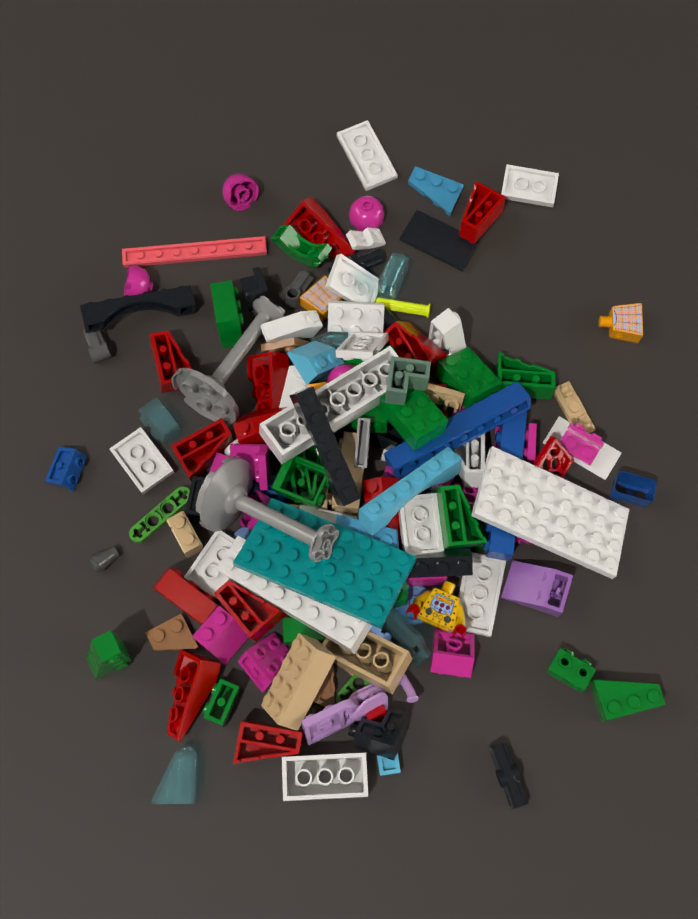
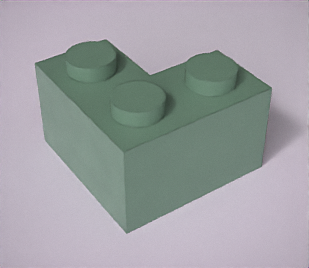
(405, 375)

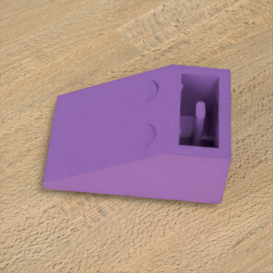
(537, 587)

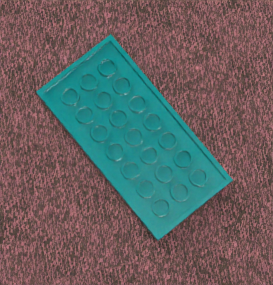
(357, 579)

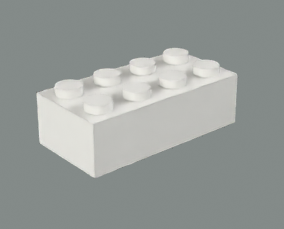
(324, 777)

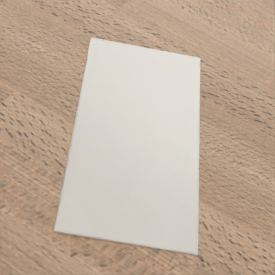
(603, 461)

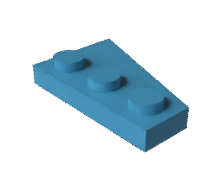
(437, 188)
(385, 535)

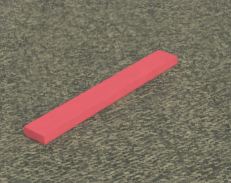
(194, 251)

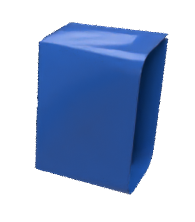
(641, 483)

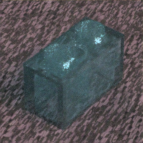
(159, 420)

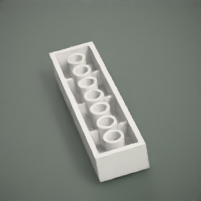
(341, 400)
(330, 623)

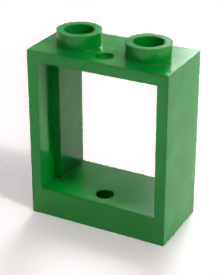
(285, 475)

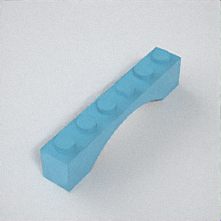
(385, 506)

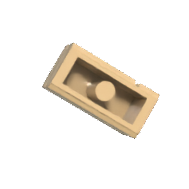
(185, 534)

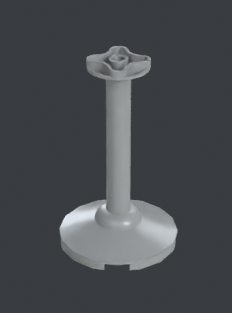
(207, 392)
(228, 493)

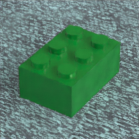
(469, 375)
(417, 420)

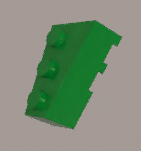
(457, 524)
(107, 654)
(622, 699)

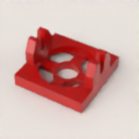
(563, 458)

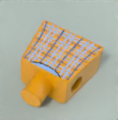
(318, 297)
(624, 322)

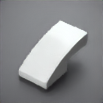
(367, 239)

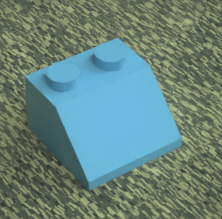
(314, 360)

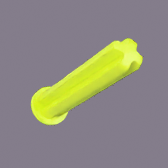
(406, 307)

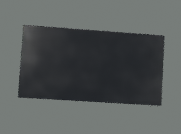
(438, 240)

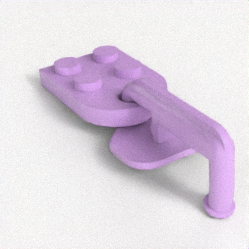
(346, 712)

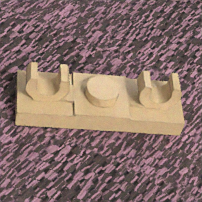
(445, 396)
(572, 406)

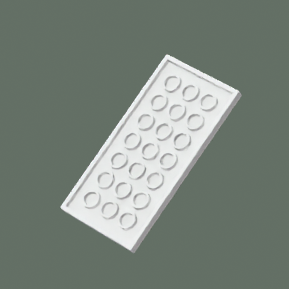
(551, 512)

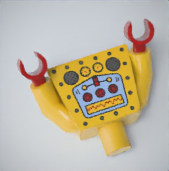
(440, 609)

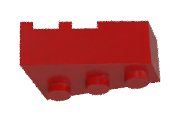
(482, 210)
(413, 344)
(167, 359)
(200, 448)
(185, 595)
(248, 610)
(266, 741)

